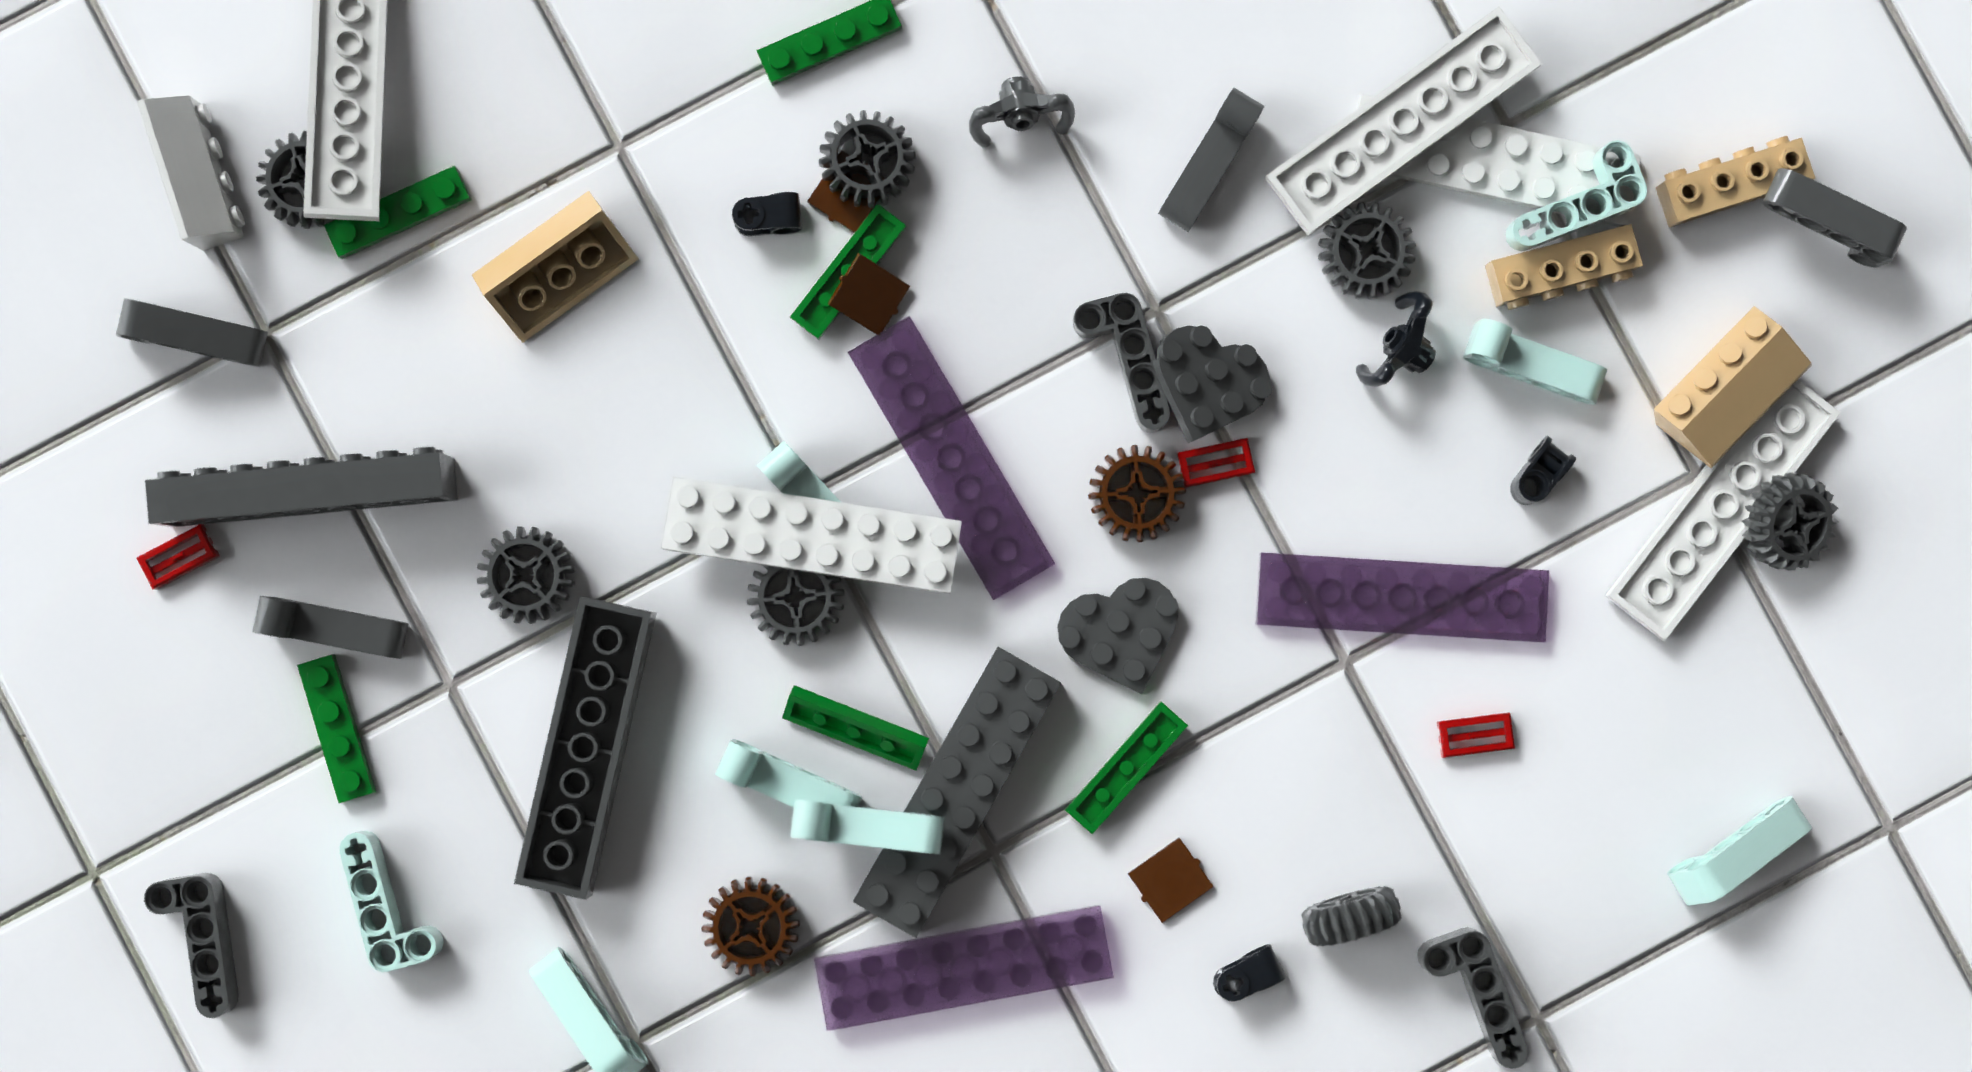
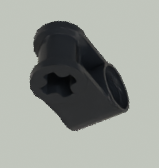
(773, 214)
(1545, 467)
(1255, 971)

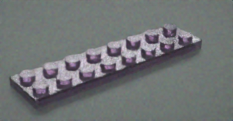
(951, 457)
(1402, 597)
(963, 967)

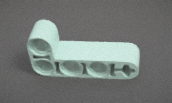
(1574, 206)
(1501, 351)
(793, 475)
(779, 779)
(867, 827)
(1741, 854)
(383, 899)
(585, 1016)

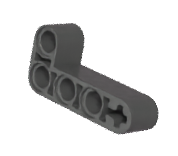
(1211, 159)
(1867, 232)
(191, 332)
(1129, 363)
(330, 626)
(198, 944)
(1481, 999)

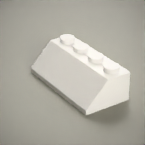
(192, 170)

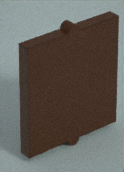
(840, 211)
(868, 294)
(1170, 880)

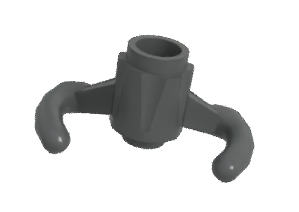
(1020, 110)

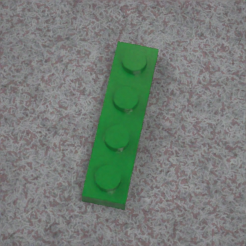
(828, 39)
(400, 212)
(871, 240)
(855, 727)
(336, 728)
(1126, 767)

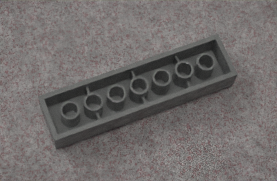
(298, 489)
(585, 748)
(960, 788)

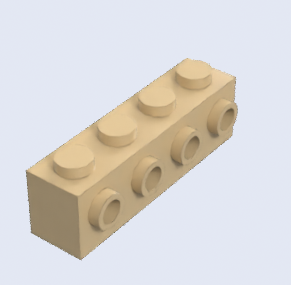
(1729, 183)
(1563, 266)

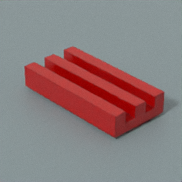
(1185, 469)
(205, 543)
(1445, 738)

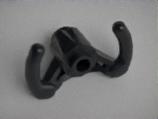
(1404, 343)

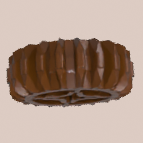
(1135, 463)
(760, 940)

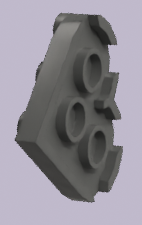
(1209, 382)
(1121, 632)

